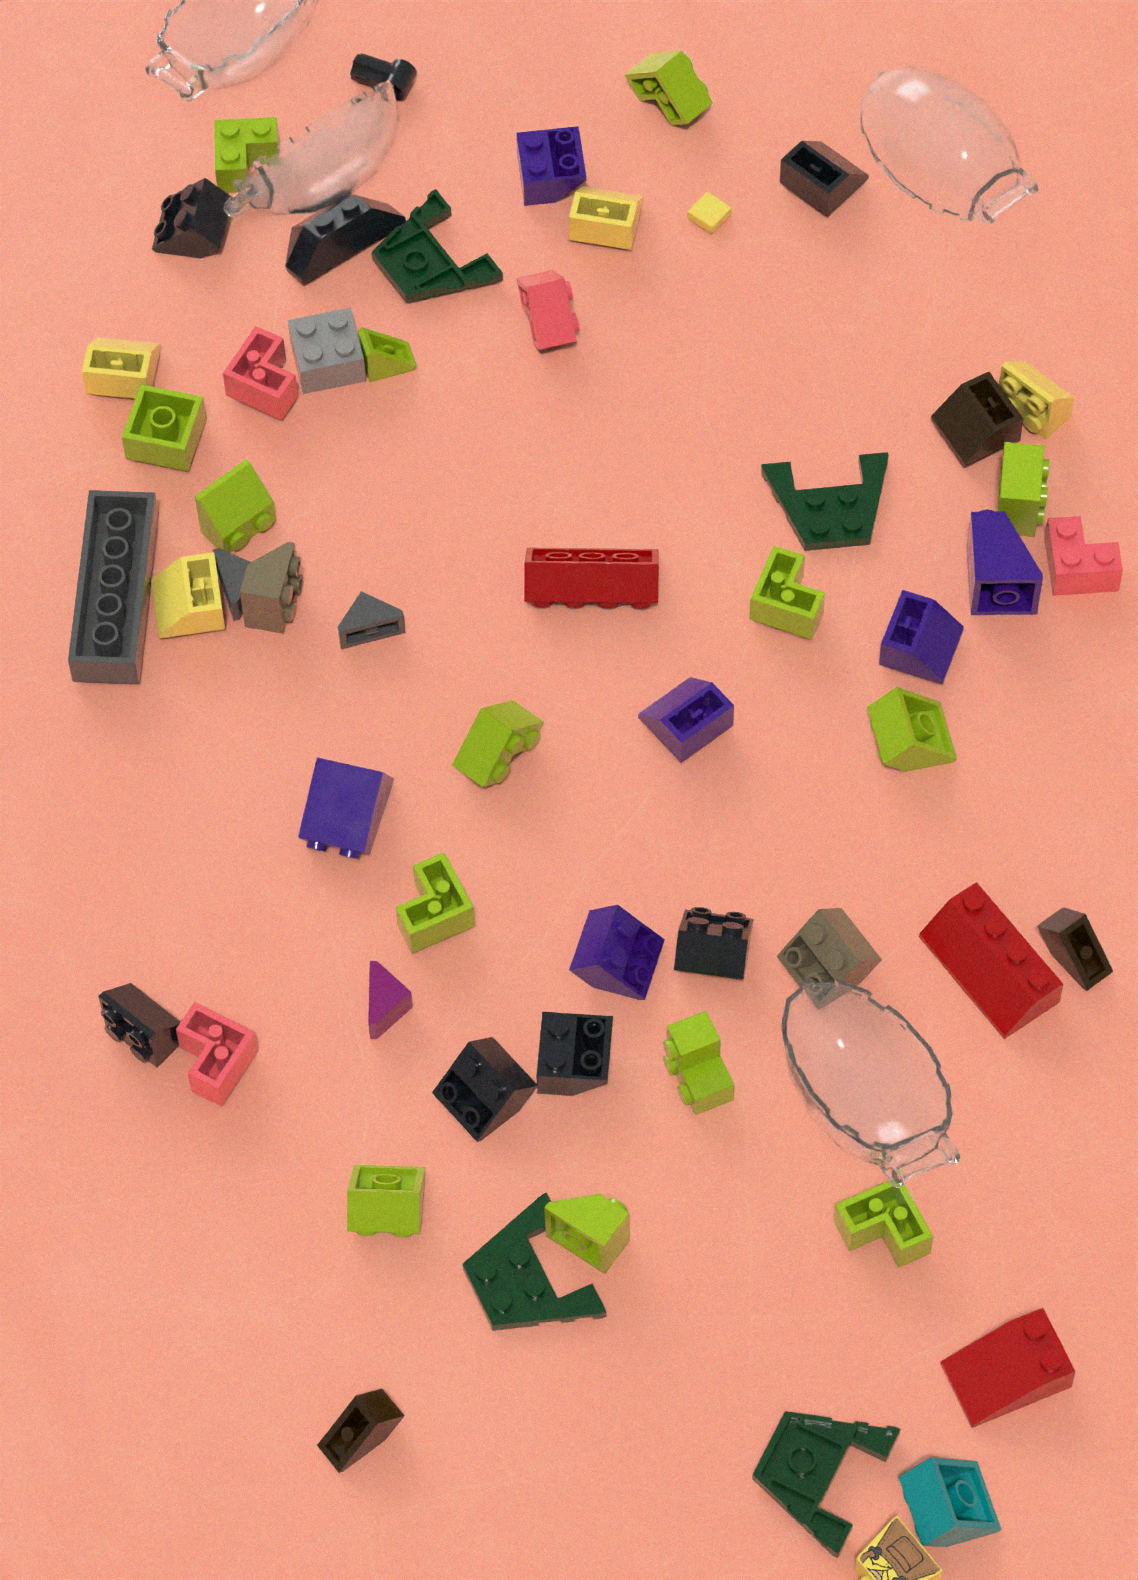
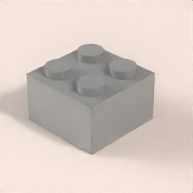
(326, 350)

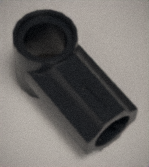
(375, 71)

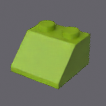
(235, 508)
(911, 731)
(385, 1200)
(589, 1228)

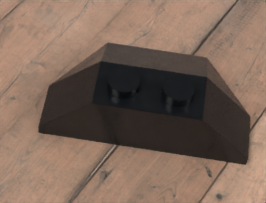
(337, 234)

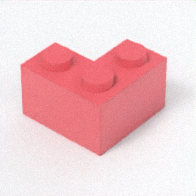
(546, 301)
(257, 375)
(1077, 565)
(221, 1048)

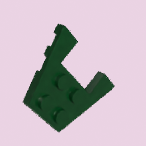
(420, 265)
(830, 514)
(513, 1283)
(804, 1462)

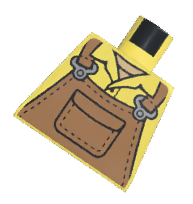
(896, 1556)

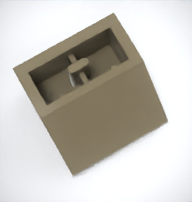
(270, 589)
(829, 949)

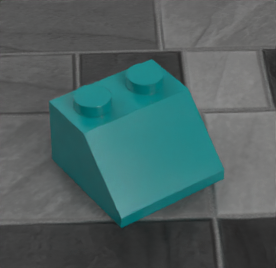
(949, 1502)

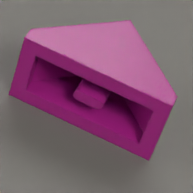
(387, 1000)

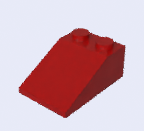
(1009, 1368)

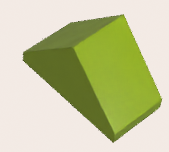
(385, 355)

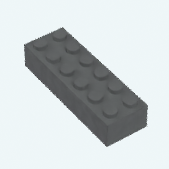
(113, 587)

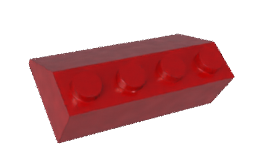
(591, 576)
(991, 961)

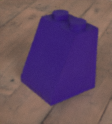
(1000, 568)
(344, 807)

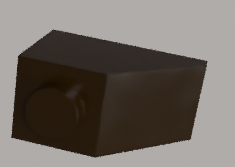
(1075, 946)
(360, 1428)

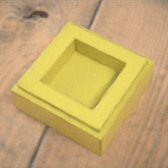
(709, 212)

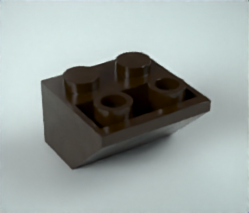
(978, 419)

